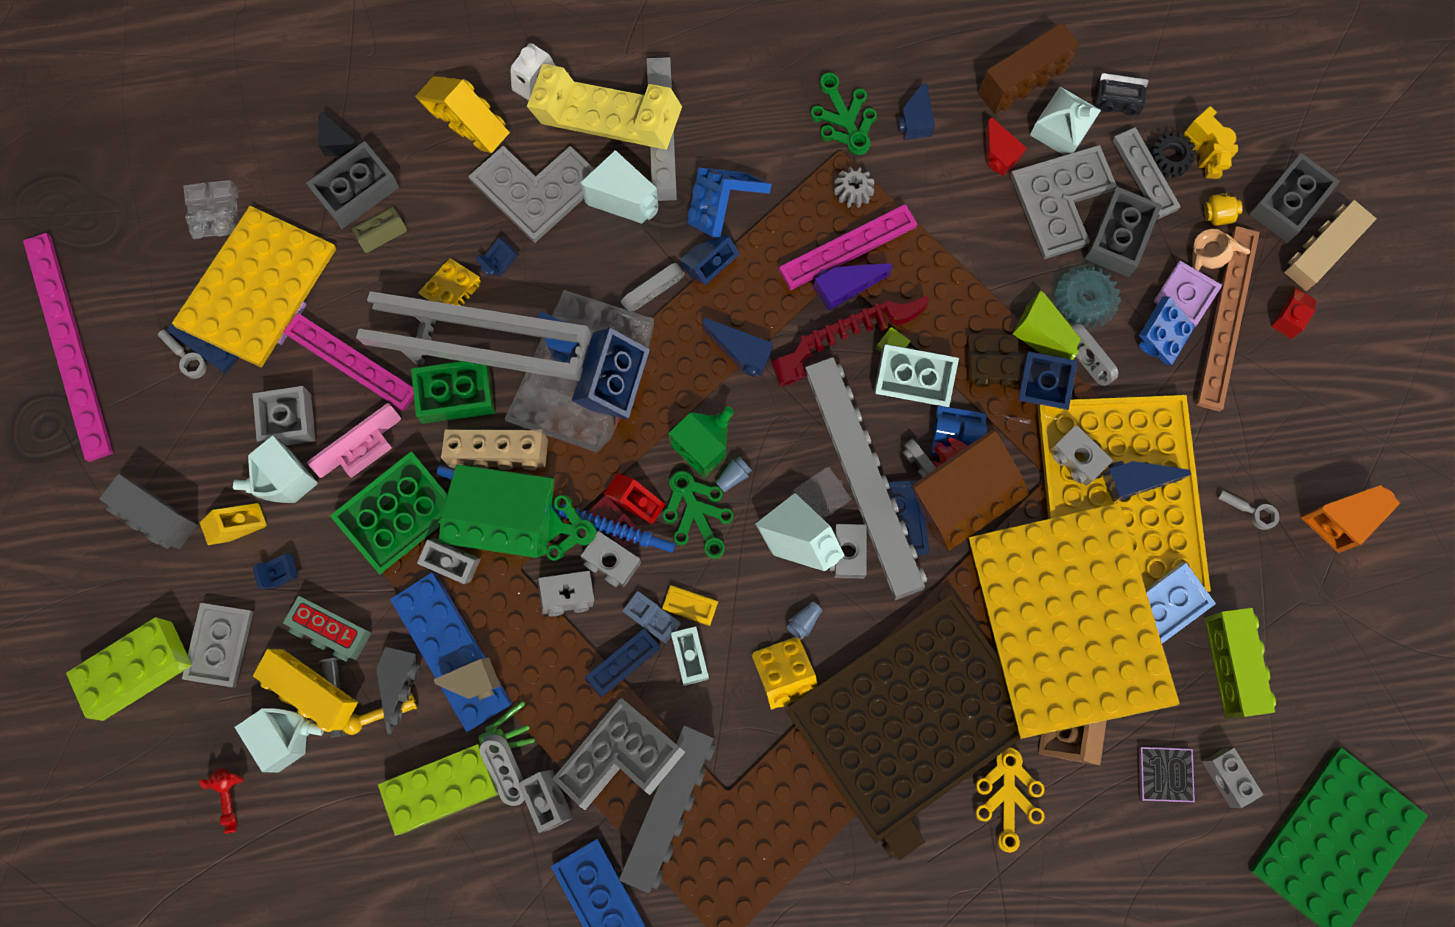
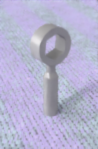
(186, 358)
(1255, 512)

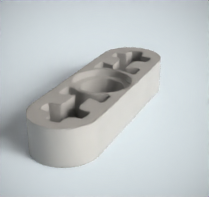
(653, 287)
(1099, 356)

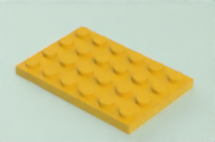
(254, 286)

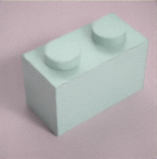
(689, 656)

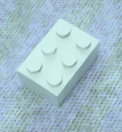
(916, 375)

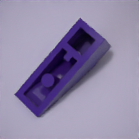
(846, 282)

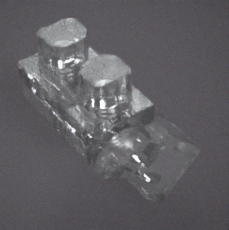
(211, 208)

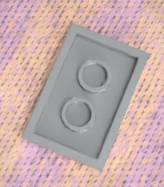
(218, 645)

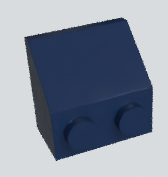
(1046, 380)

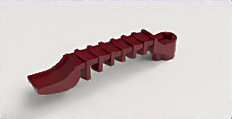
(790, 368)

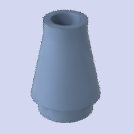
(733, 474)
(803, 622)

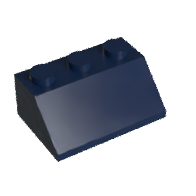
(610, 374)

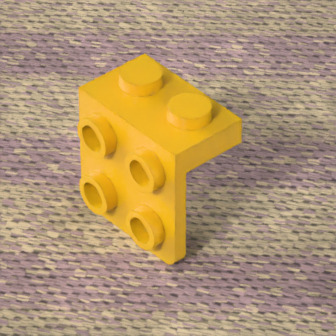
(785, 672)

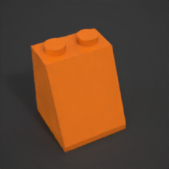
(1353, 518)

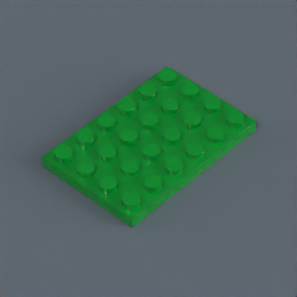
(1338, 842)

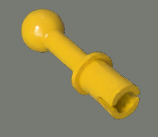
(356, 722)

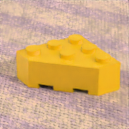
(467, 113)

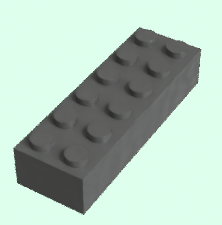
(665, 812)

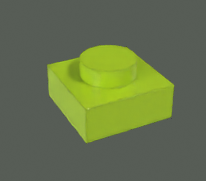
(893, 338)

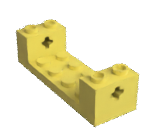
(604, 110)

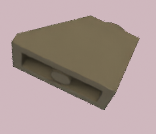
(471, 680)

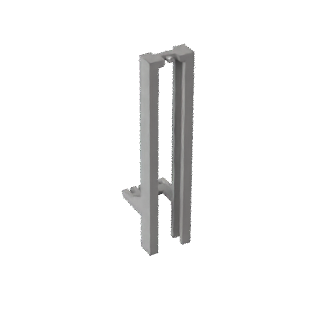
(429, 311)

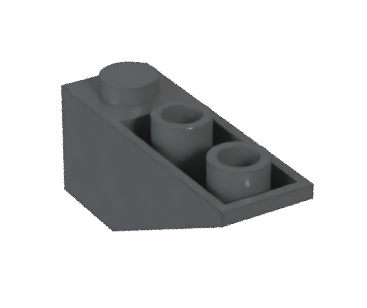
(394, 677)

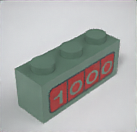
(326, 629)

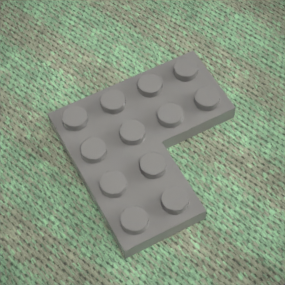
(1050, 194)
(528, 200)
(618, 742)

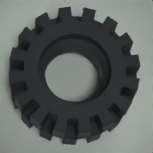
(1178, 144)

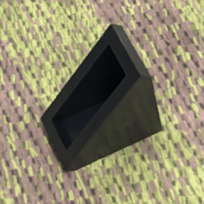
(332, 138)

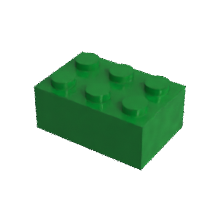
(452, 391)

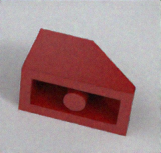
(1001, 148)
(1295, 314)
(634, 498)

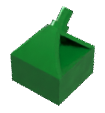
(702, 440)

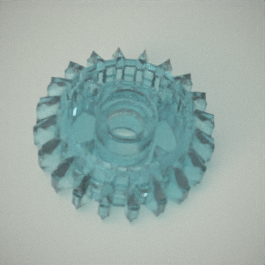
(1097, 286)

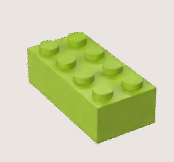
(1239, 663)
(128, 669)
(437, 790)

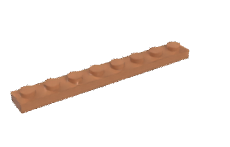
(1227, 322)

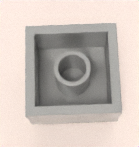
(285, 415)

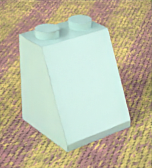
(620, 190)
(800, 535)

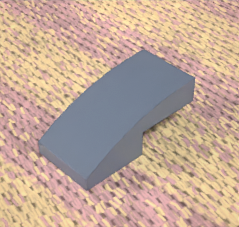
(651, 617)

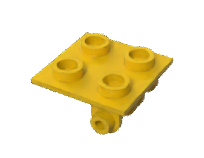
(450, 284)

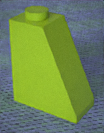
(1047, 329)

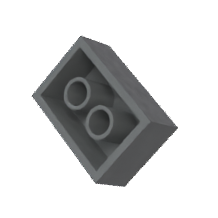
(353, 185)
(1294, 198)
(1123, 232)
(147, 513)

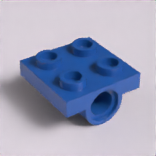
(1166, 331)
(959, 425)

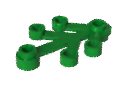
(844, 118)
(696, 510)
(557, 526)

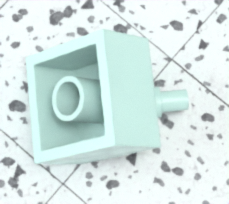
(1064, 122)
(276, 474)
(276, 737)

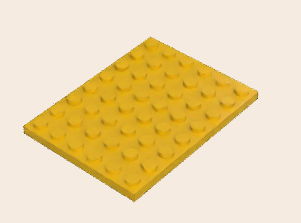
(1151, 430)
(1072, 621)

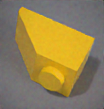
(232, 523)

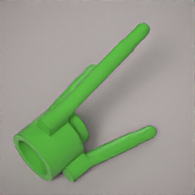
(491, 729)

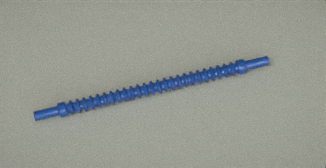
(644, 538)

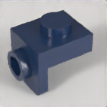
(497, 258)
(275, 572)

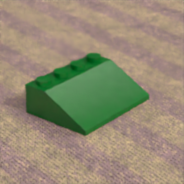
(497, 511)
(393, 512)

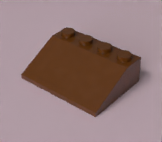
(969, 490)

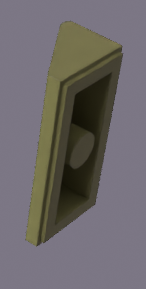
(379, 229)

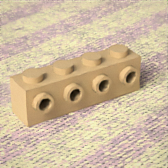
(1330, 245)
(495, 448)

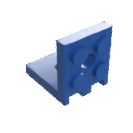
(712, 195)

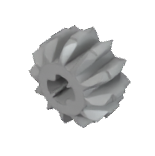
(854, 187)

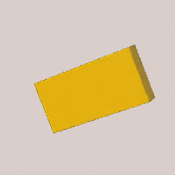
(690, 605)

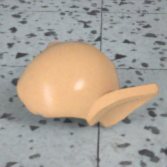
(1214, 249)

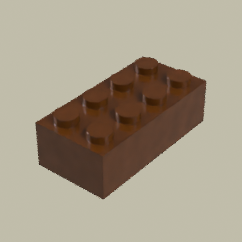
(1028, 69)

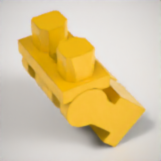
(1212, 143)

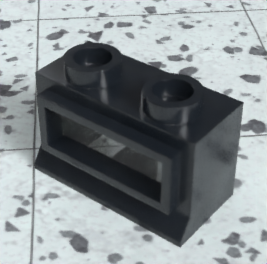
(1120, 93)

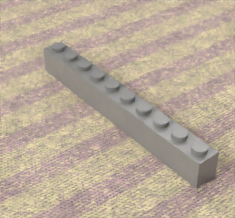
(865, 480)

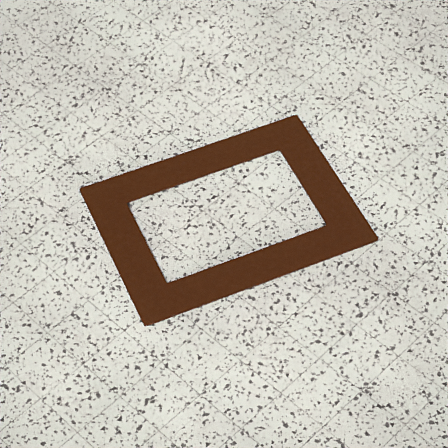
(761, 833)

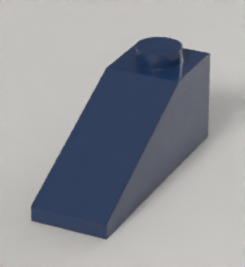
(743, 349)
(1139, 477)

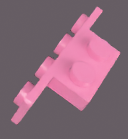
(358, 446)

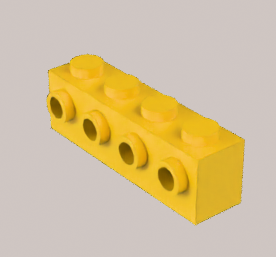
(305, 690)

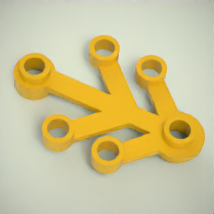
(1009, 796)

